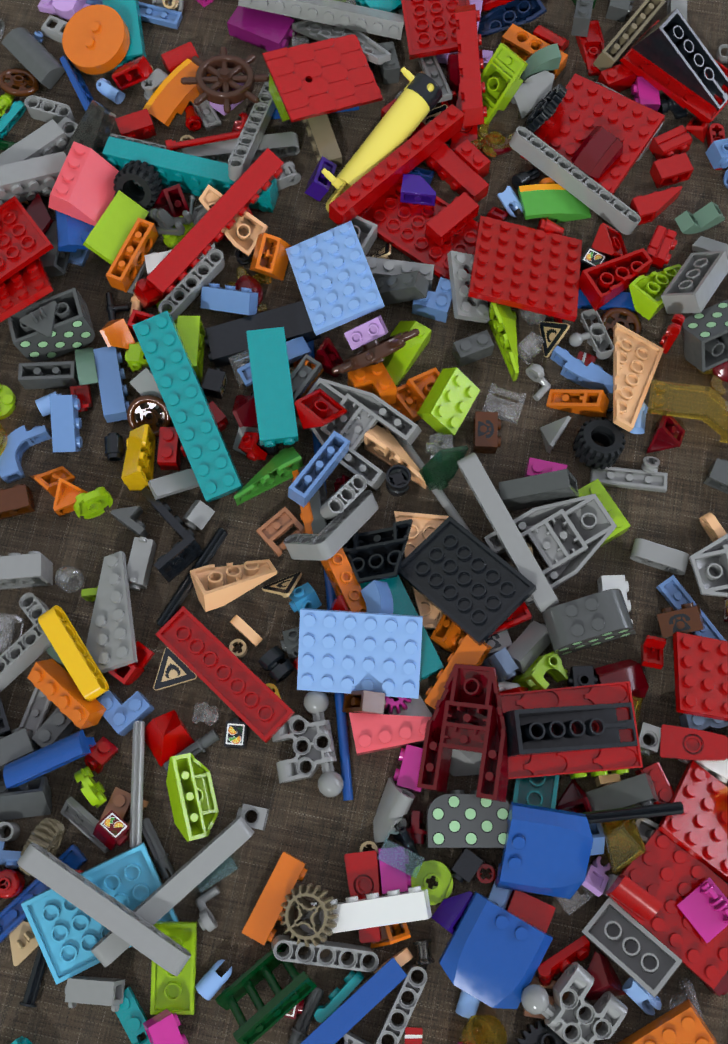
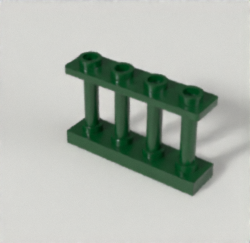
(276, 1008)

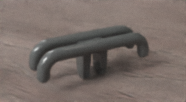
(166, 222)

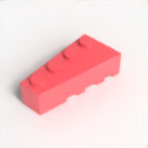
(386, 731)

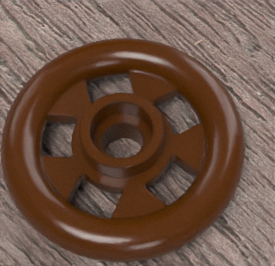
(18, 83)
(614, 314)
(152, 401)

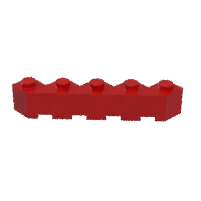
(470, 64)

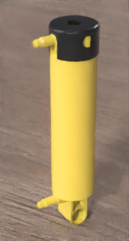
(390, 133)

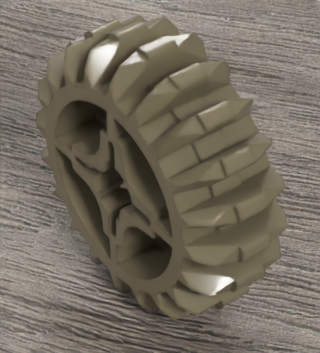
(48, 835)
(313, 922)

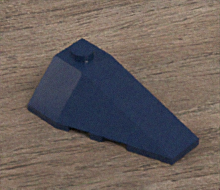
(514, 12)

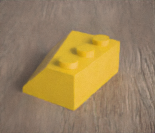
(139, 458)

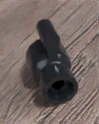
(675, 108)

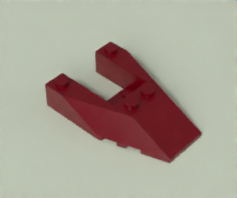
(472, 721)

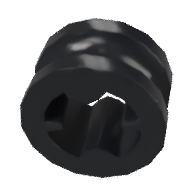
(243, 261)

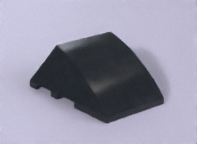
(378, 552)

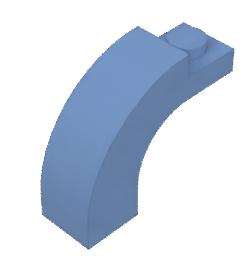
(17, 444)
(378, 597)

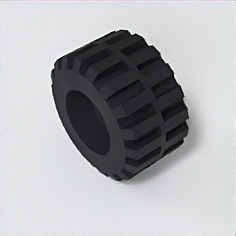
(145, 177)
(596, 455)

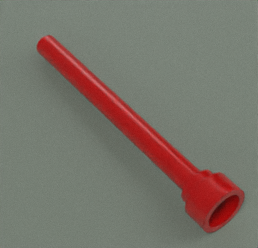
(174, 146)

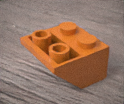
(270, 256)

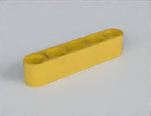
(73, 653)

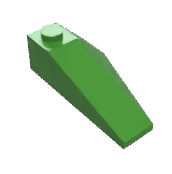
(272, 474)

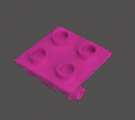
(706, 909)

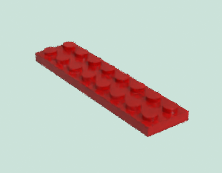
(225, 674)

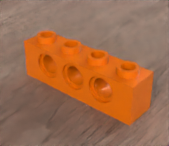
(526, 44)
(131, 255)
(344, 581)

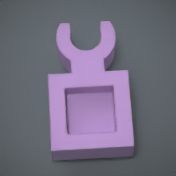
(596, 878)

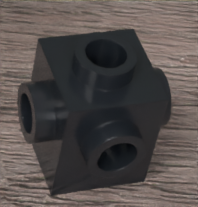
(581, 672)

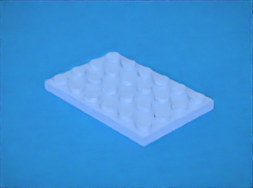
(334, 278)
(359, 652)

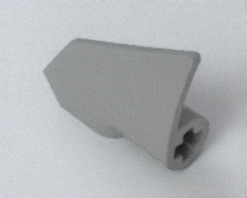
(532, 91)
(390, 811)

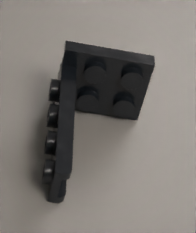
(182, 552)

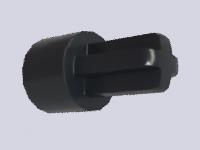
(525, 178)

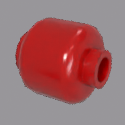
(11, 883)

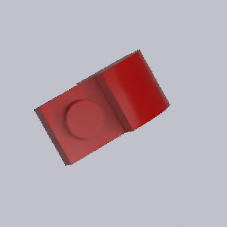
(131, 672)

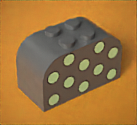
(70, 331)
(707, 337)
(588, 622)
(466, 821)

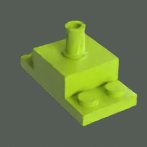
(501, 80)

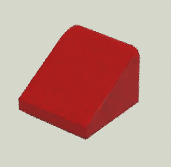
(498, 214)

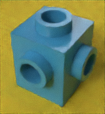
(304, 598)

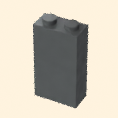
(538, 490)

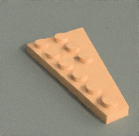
(633, 370)
(421, 528)

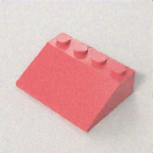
(83, 185)

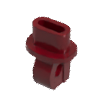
(416, 831)

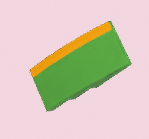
(551, 202)

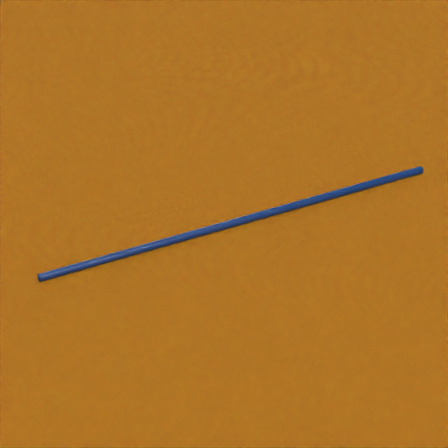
(339, 697)

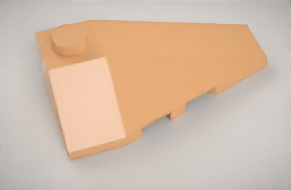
(246, 229)
(385, 447)
(224, 584)

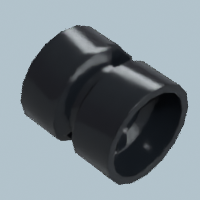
(398, 480)
(277, 665)

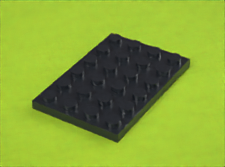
(465, 580)

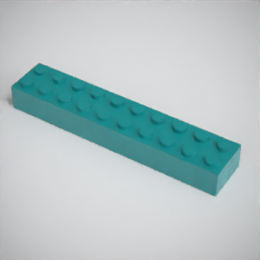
(189, 171)
(187, 406)

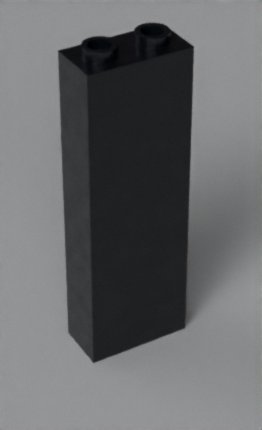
(231, 337)

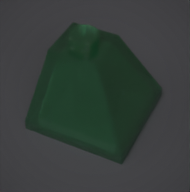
(442, 467)

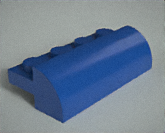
(47, 759)

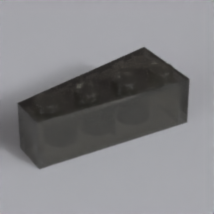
(93, 128)

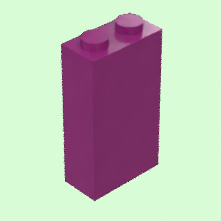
(261, 28)

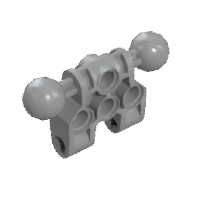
(330, 782)
(566, 1012)

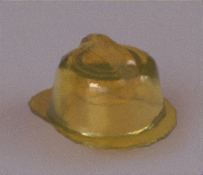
(483, 1030)

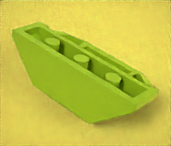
(191, 796)

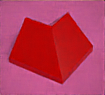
(609, 242)
(318, 409)
(167, 736)

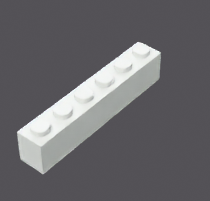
(378, 910)

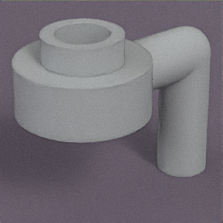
(536, 373)
(207, 920)

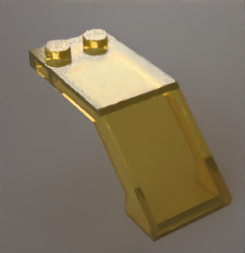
(691, 403)

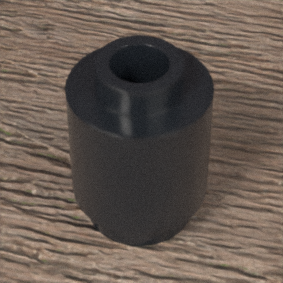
(114, 446)

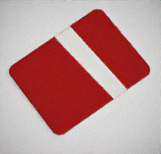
(586, 358)
(413, 1035)

